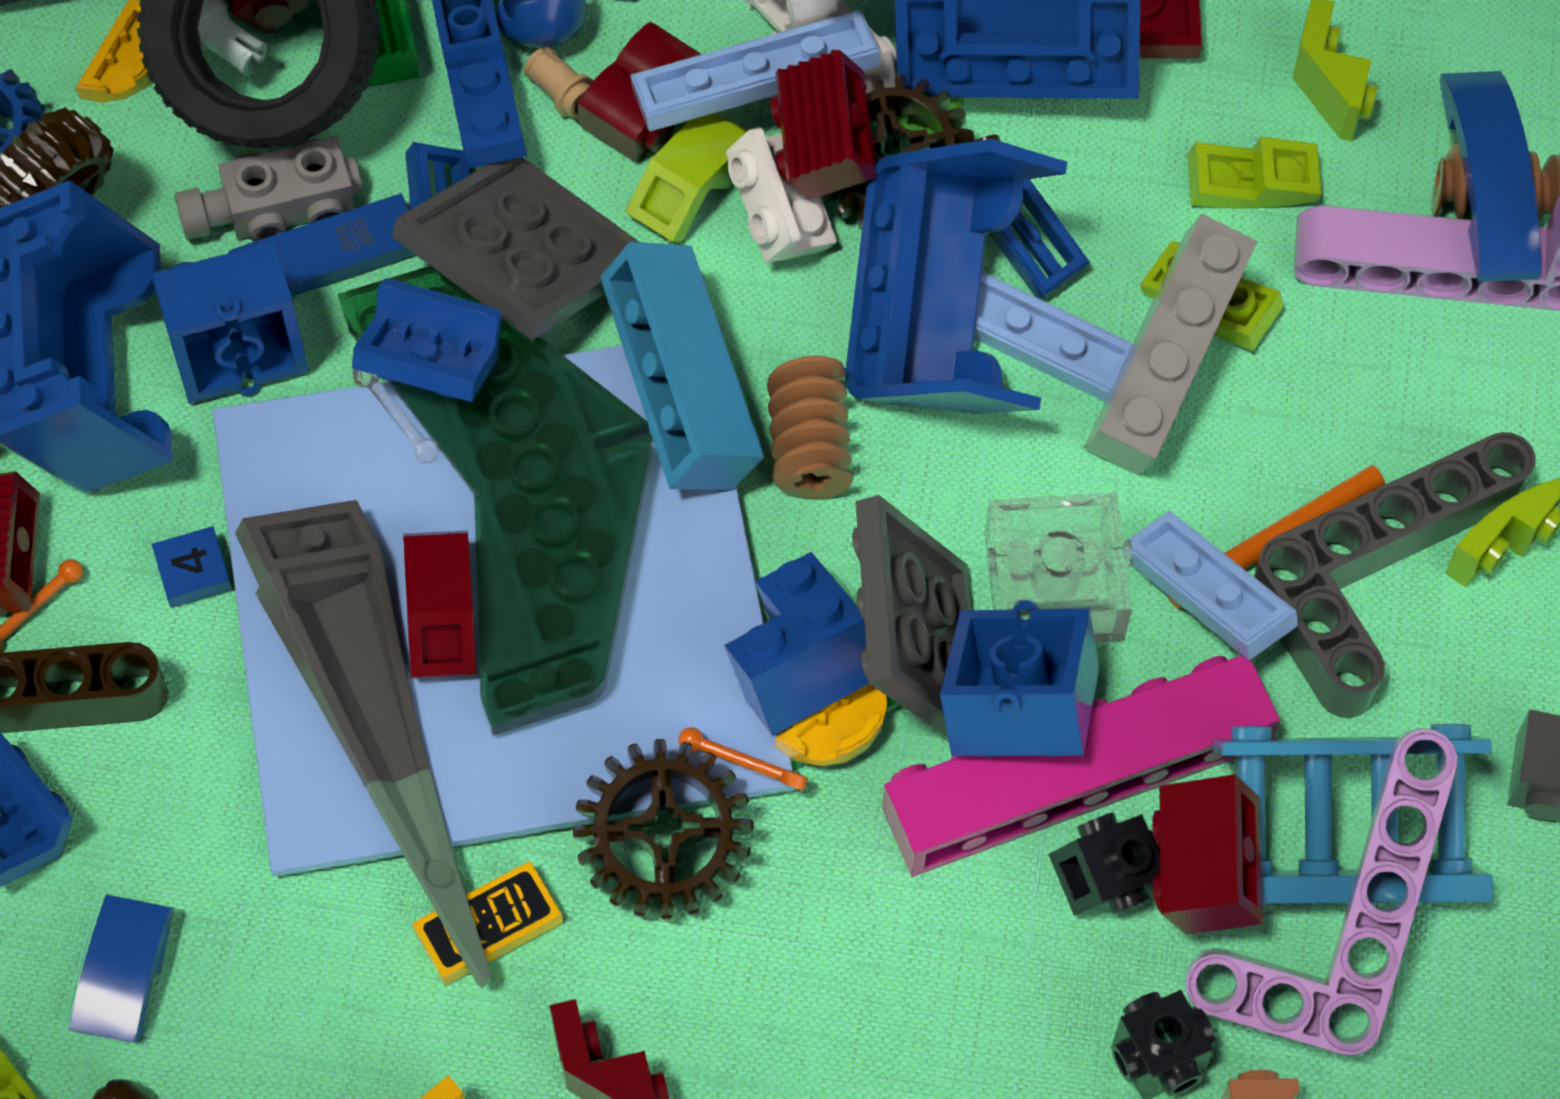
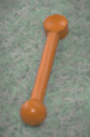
(69, 572)
(785, 776)

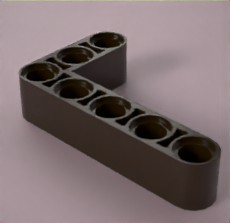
(98, 698)

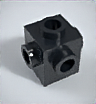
(1108, 864)
(1158, 1064)

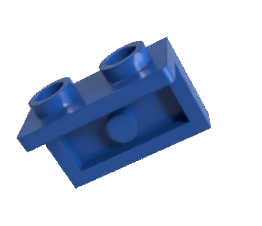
(429, 340)
(31, 817)

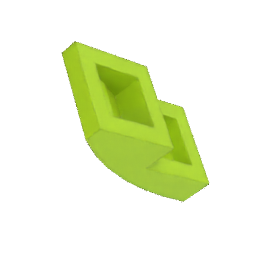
(1261, 177)

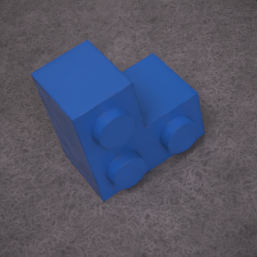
(805, 651)

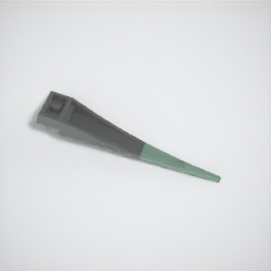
(335, 615)

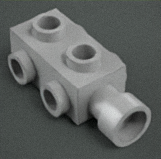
(273, 191)

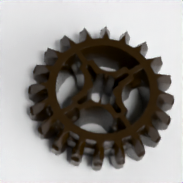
(914, 104)
(52, 152)
(694, 829)

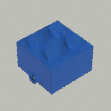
(231, 322)
(1020, 682)

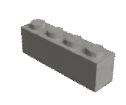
(1170, 344)

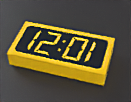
(505, 914)

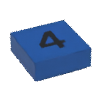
(191, 567)

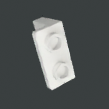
(778, 214)

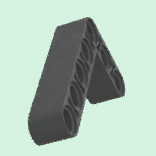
(1375, 547)

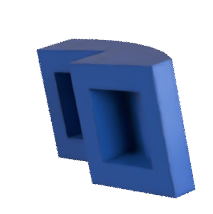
(120, 968)

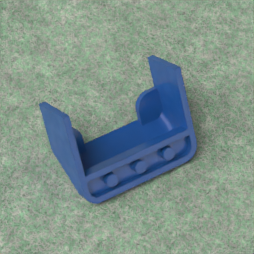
(924, 275)

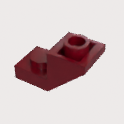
(439, 604)
(607, 1079)

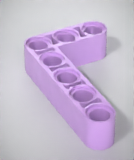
(1414, 257)
(1361, 920)

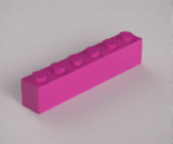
(1129, 749)

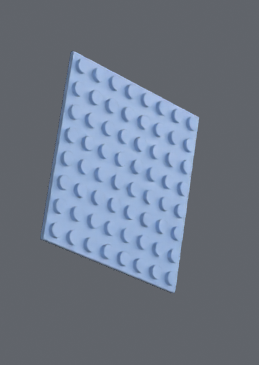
(667, 672)

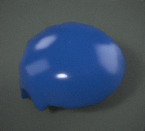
(540, 21)

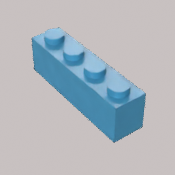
(681, 367)

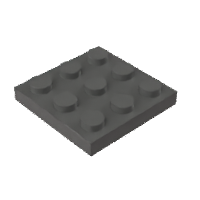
(515, 243)
(908, 607)

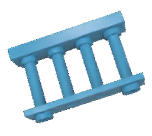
(1318, 873)

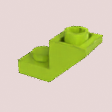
(1332, 79)
(683, 174)

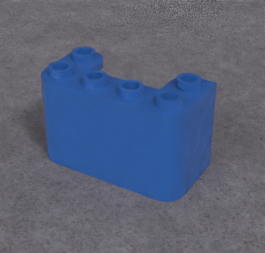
(61, 280)

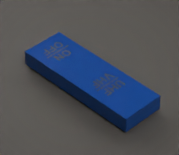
(340, 245)

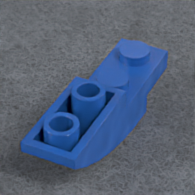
(479, 81)

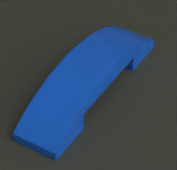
(1496, 173)

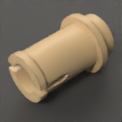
(557, 80)

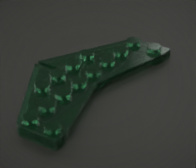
(556, 512)

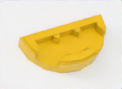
(117, 66)
(837, 730)

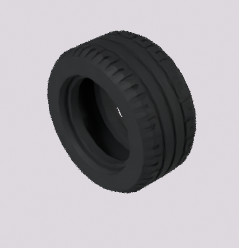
(204, 102)

